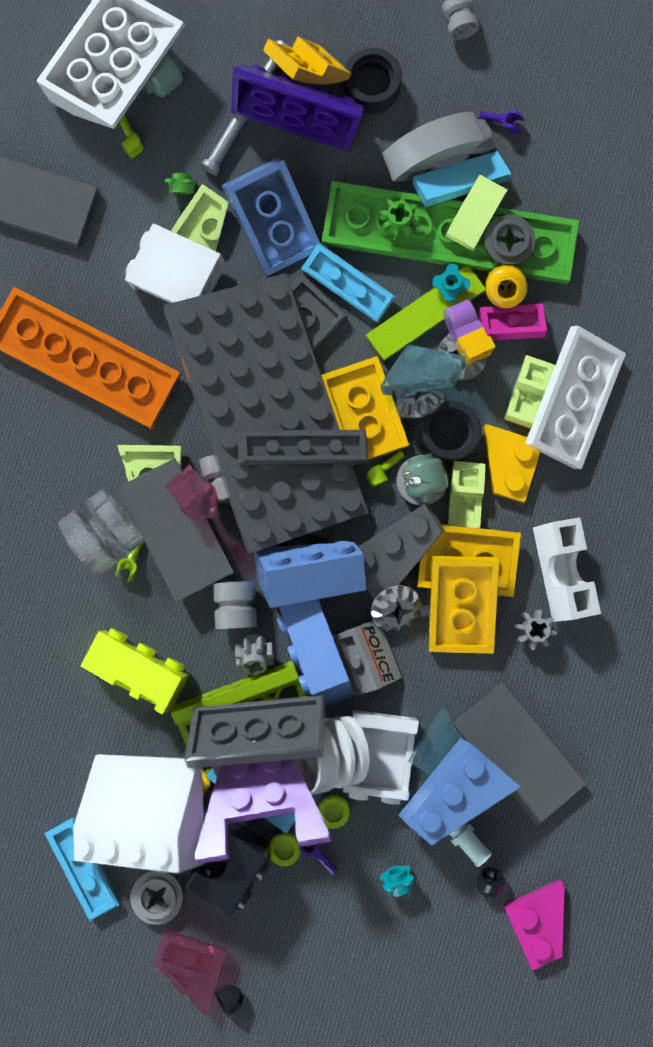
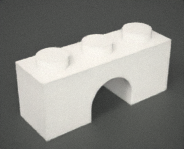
(557, 551)

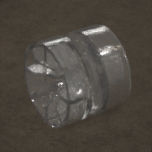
(92, 538)

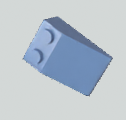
(272, 215)

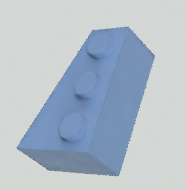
(309, 572)
(315, 651)
(456, 793)

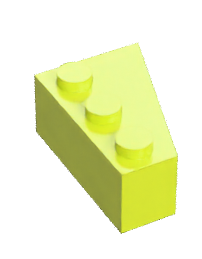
(136, 669)

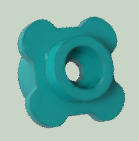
(451, 274)
(398, 880)

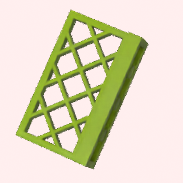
(239, 692)

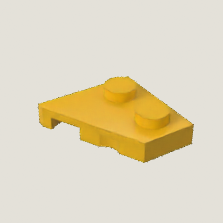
(510, 463)

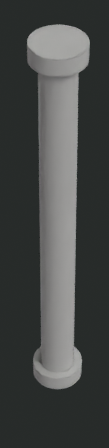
(212, 164)

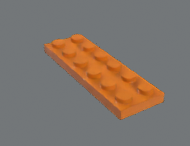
(85, 358)

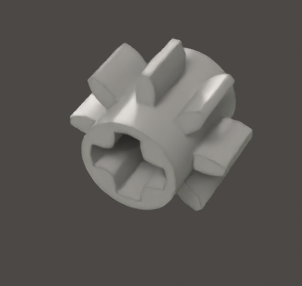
(544, 631)
(254, 654)

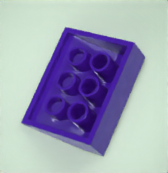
(294, 106)

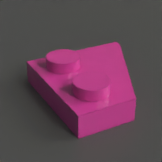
(539, 923)

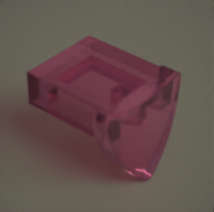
(195, 496)

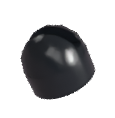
(496, 882)
(229, 999)

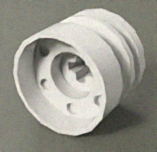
(343, 759)

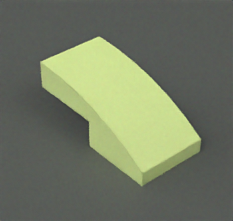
(476, 212)
(529, 391)
(466, 494)

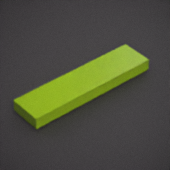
(419, 318)

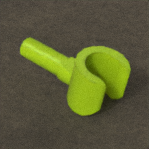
(132, 144)
(377, 475)
(129, 563)

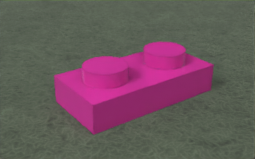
(514, 323)

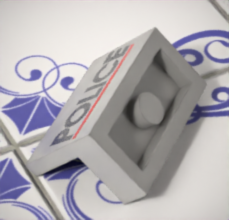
(367, 657)

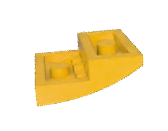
(307, 62)

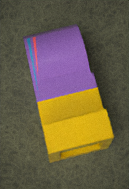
(468, 332)

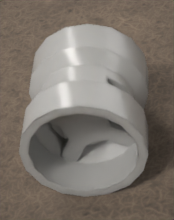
(461, 18)

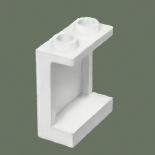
(173, 266)
(390, 747)

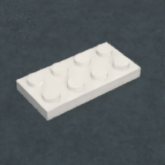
(575, 398)

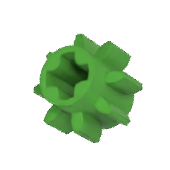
(399, 208)

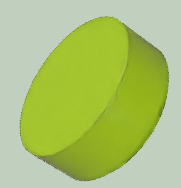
(334, 810)
(284, 848)

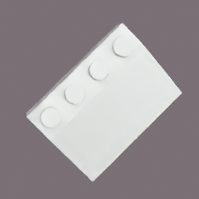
(108, 58)
(140, 813)

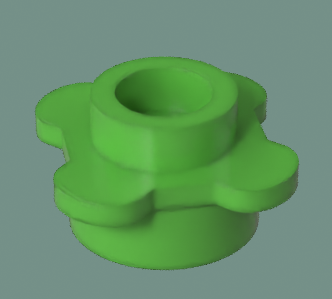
(181, 184)

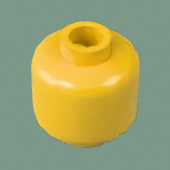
(509, 296)

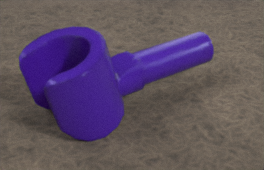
(506, 119)
(319, 855)

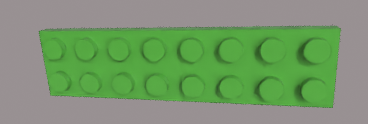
(355, 225)

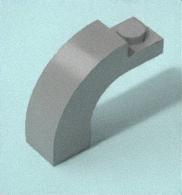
(436, 142)

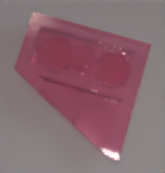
(191, 966)

